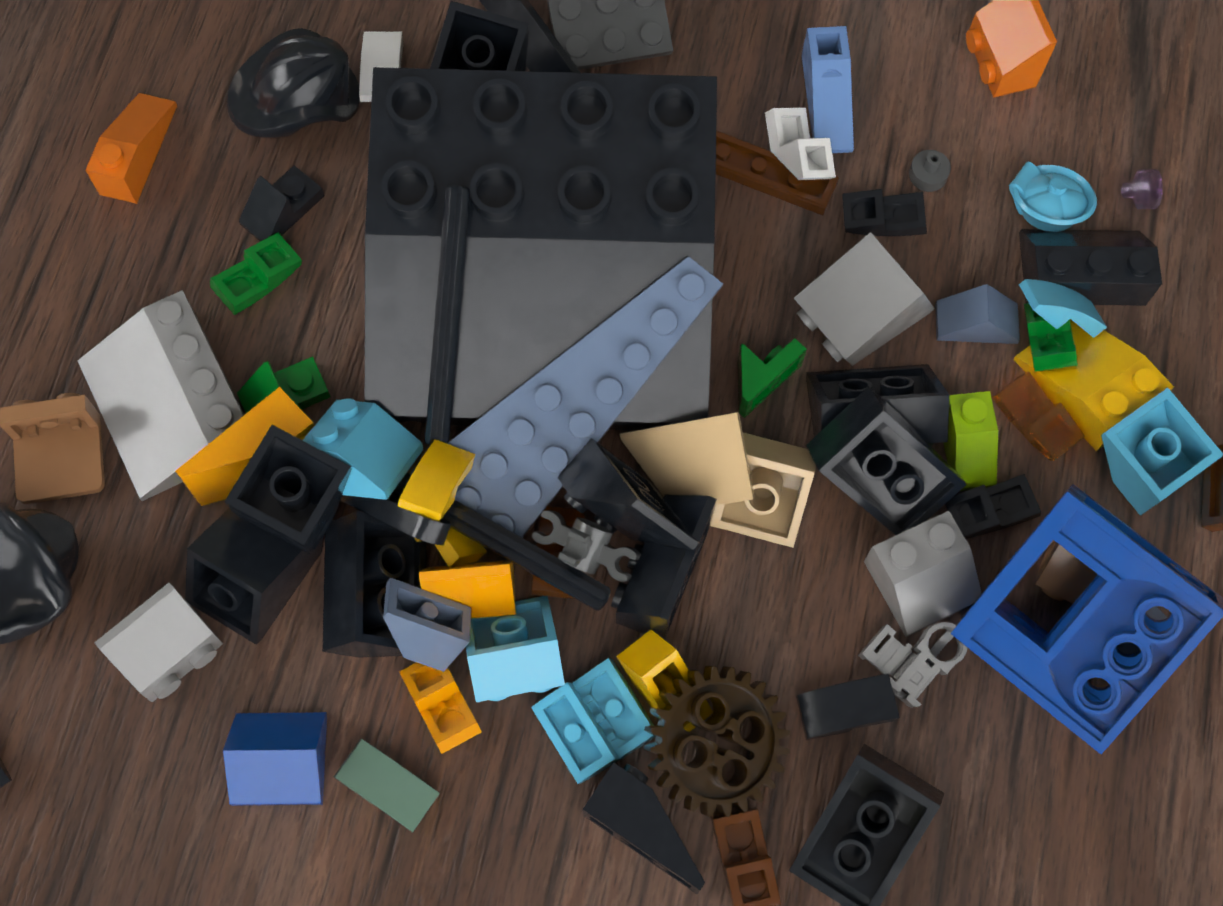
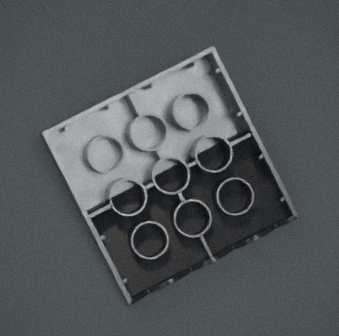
(573, 212)

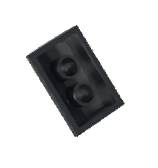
(1098, 264)
(909, 389)
(357, 565)
(663, 571)

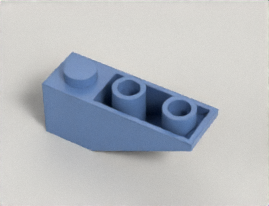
(829, 86)

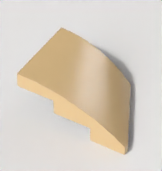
(695, 458)

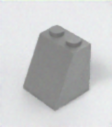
(862, 302)

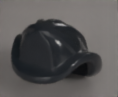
(293, 84)
(35, 570)

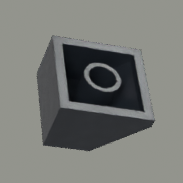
(290, 489)

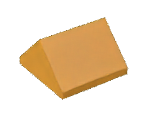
(482, 586)

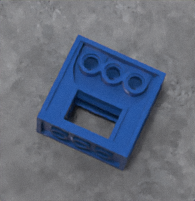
(1110, 611)

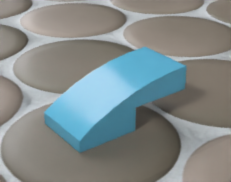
(1060, 304)

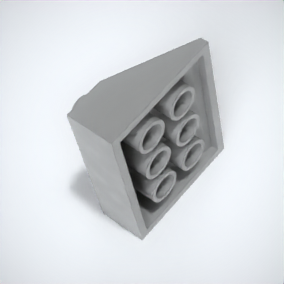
(160, 392)

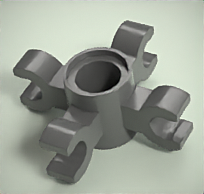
(586, 545)

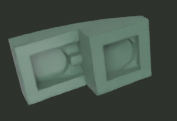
(386, 785)

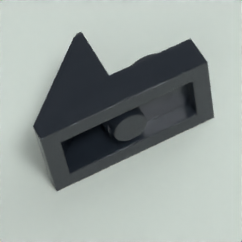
(280, 205)

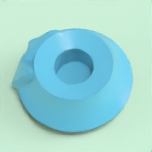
(1052, 196)

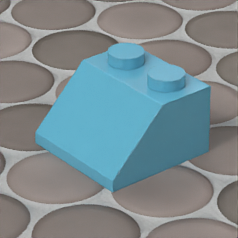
(369, 443)
(1157, 451)
(515, 652)

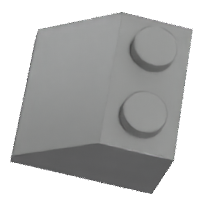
(925, 573)
(159, 644)

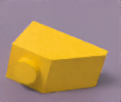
(652, 667)

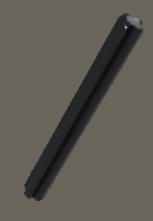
(447, 313)
(523, 553)

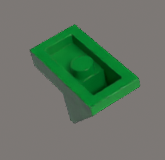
(761, 378)
(299, 381)

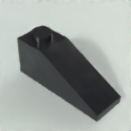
(636, 818)

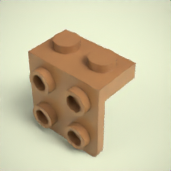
(55, 447)

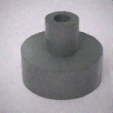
(929, 170)

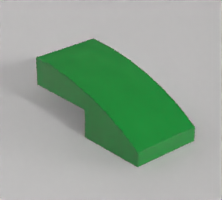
(259, 273)
(1049, 346)

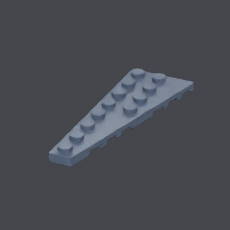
(575, 398)

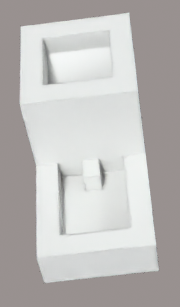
(792, 145)

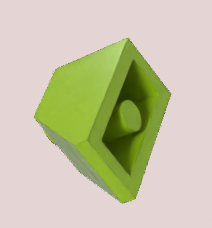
(973, 439)

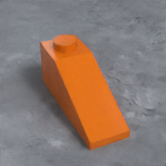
(130, 148)

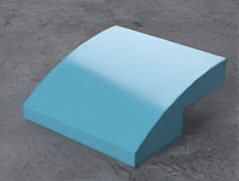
(594, 720)

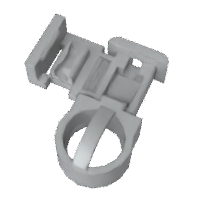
(910, 670)

